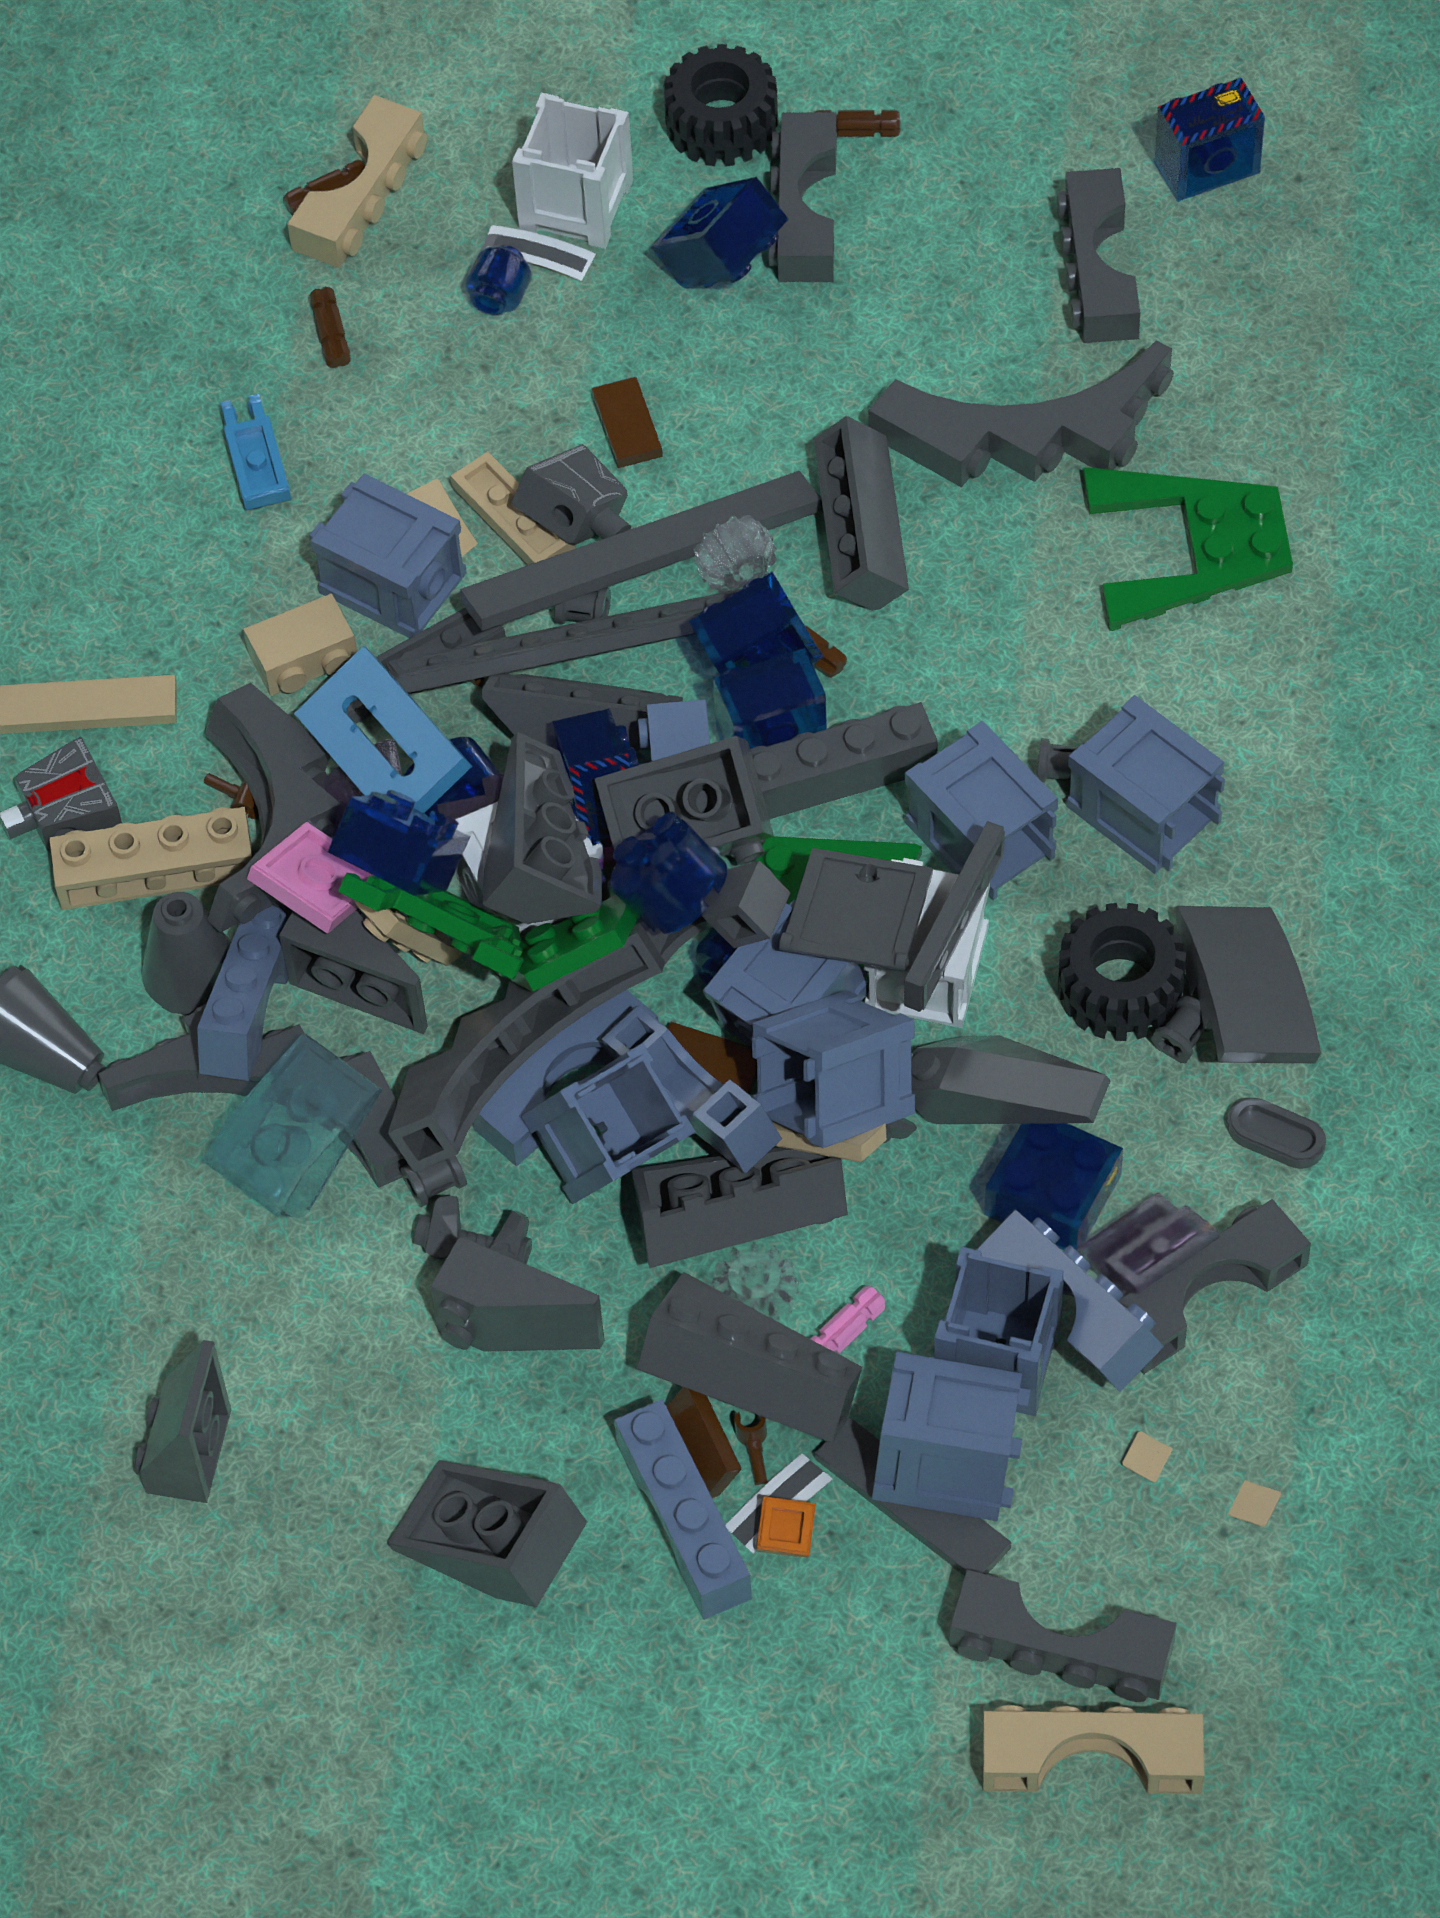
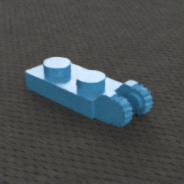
(255, 456)

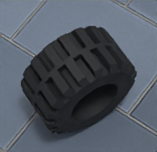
(720, 131)
(1114, 1004)

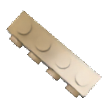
(150, 857)

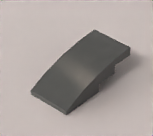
(1247, 985)

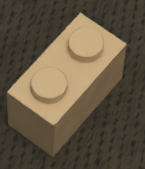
(300, 645)

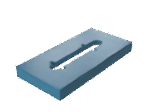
(366, 679)

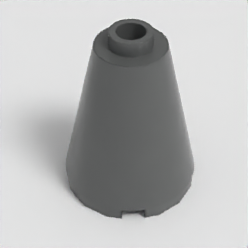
(182, 954)
(43, 1037)

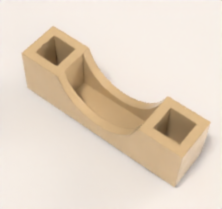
(333, 221)
(1159, 1746)

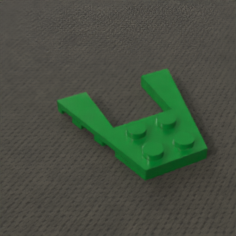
(1232, 530)

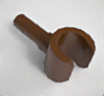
(240, 794)
(752, 1438)

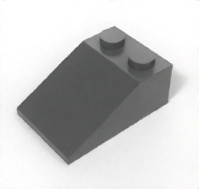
(705, 786)
(353, 970)
(510, 1306)
(186, 1429)
(490, 1530)

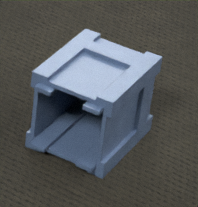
(388, 556)
(979, 783)
(1145, 784)
(768, 981)
(834, 1068)
(627, 1107)
(1003, 1319)
(948, 1436)

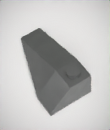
(536, 846)
(1001, 1084)

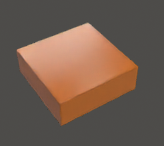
(785, 1527)

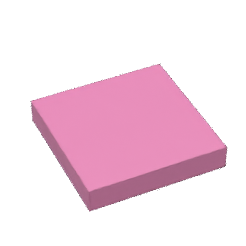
(307, 877)

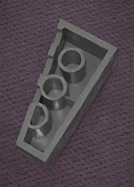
(715, 1205)
(747, 1360)

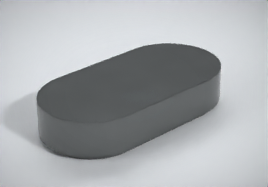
(1276, 1133)

